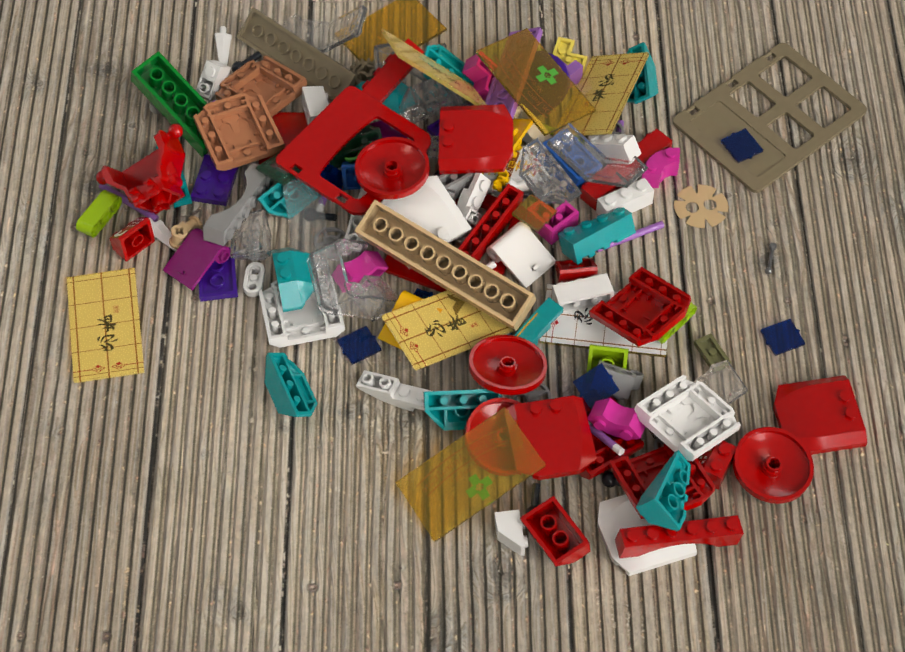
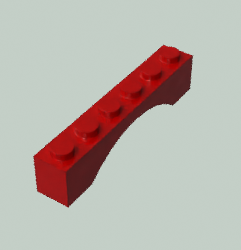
(711, 531)

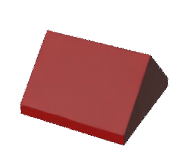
(570, 271)

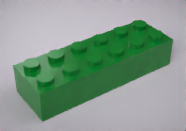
(171, 96)

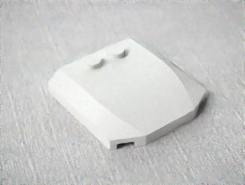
(432, 210)
(297, 325)
(687, 417)
(620, 514)

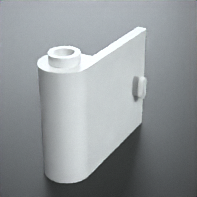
(520, 253)

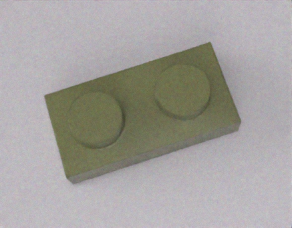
(710, 350)

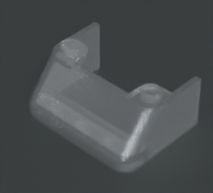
(330, 281)

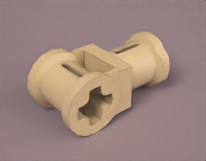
(182, 230)

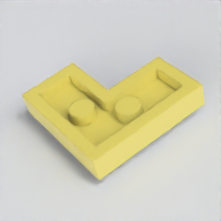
(563, 50)

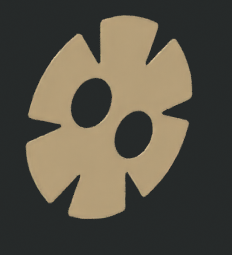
(698, 218)

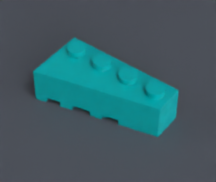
(596, 234)

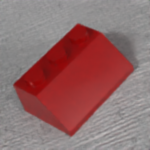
(556, 532)

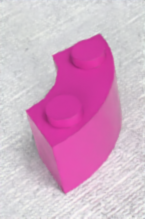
(662, 165)
(366, 264)
(616, 420)

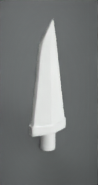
(223, 43)
(161, 232)

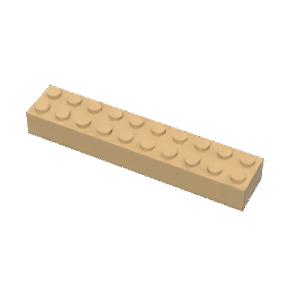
(445, 265)

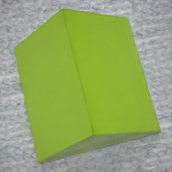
(611, 355)

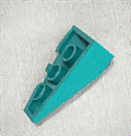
(665, 497)

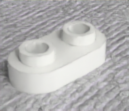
(252, 280)

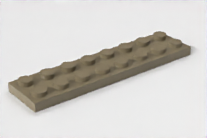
(295, 53)

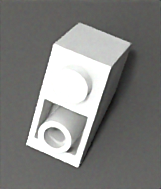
(211, 78)
(510, 531)

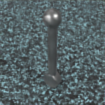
(772, 247)

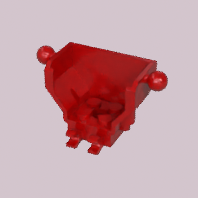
(155, 179)

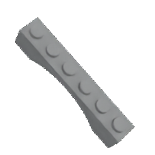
(222, 225)

